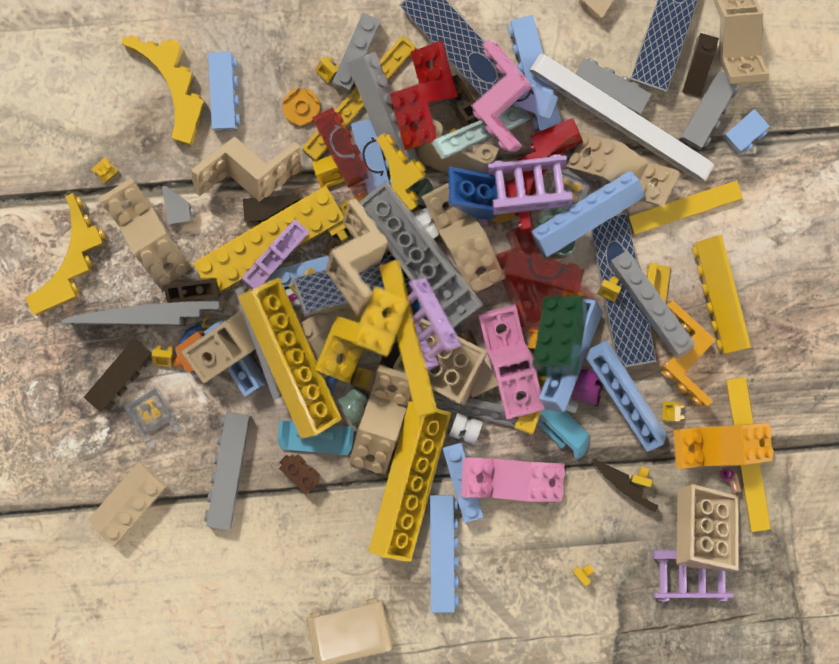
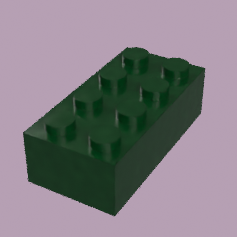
(560, 336)

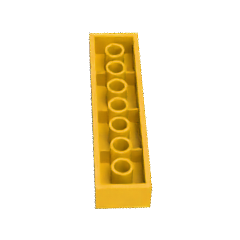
(235, 258)
(290, 358)
(409, 484)

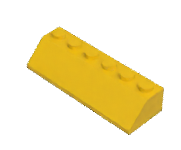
(721, 295)

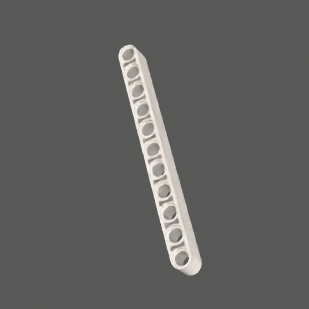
(621, 118)

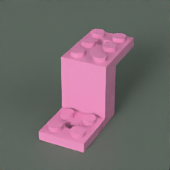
(501, 96)
(510, 361)
(512, 479)

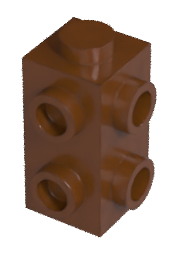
(299, 473)

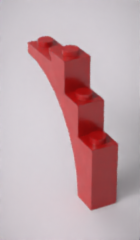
(545, 143)

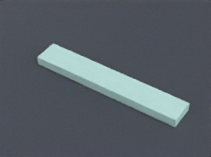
(477, 132)

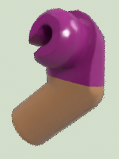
(732, 479)

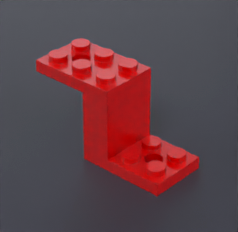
(413, 102)

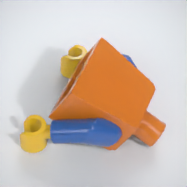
(189, 337)

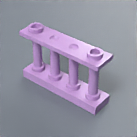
(529, 203)
(438, 321)
(663, 557)

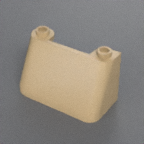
(464, 160)
(349, 633)

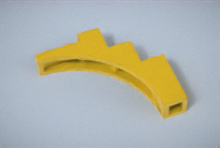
(166, 58)
(401, 172)
(60, 287)

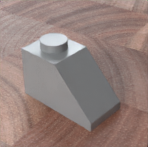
(177, 208)

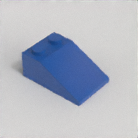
(472, 192)

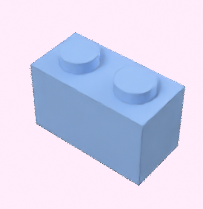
(746, 131)

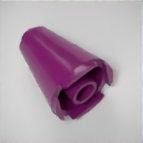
(588, 387)

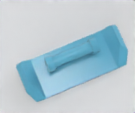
(564, 431)
(332, 440)

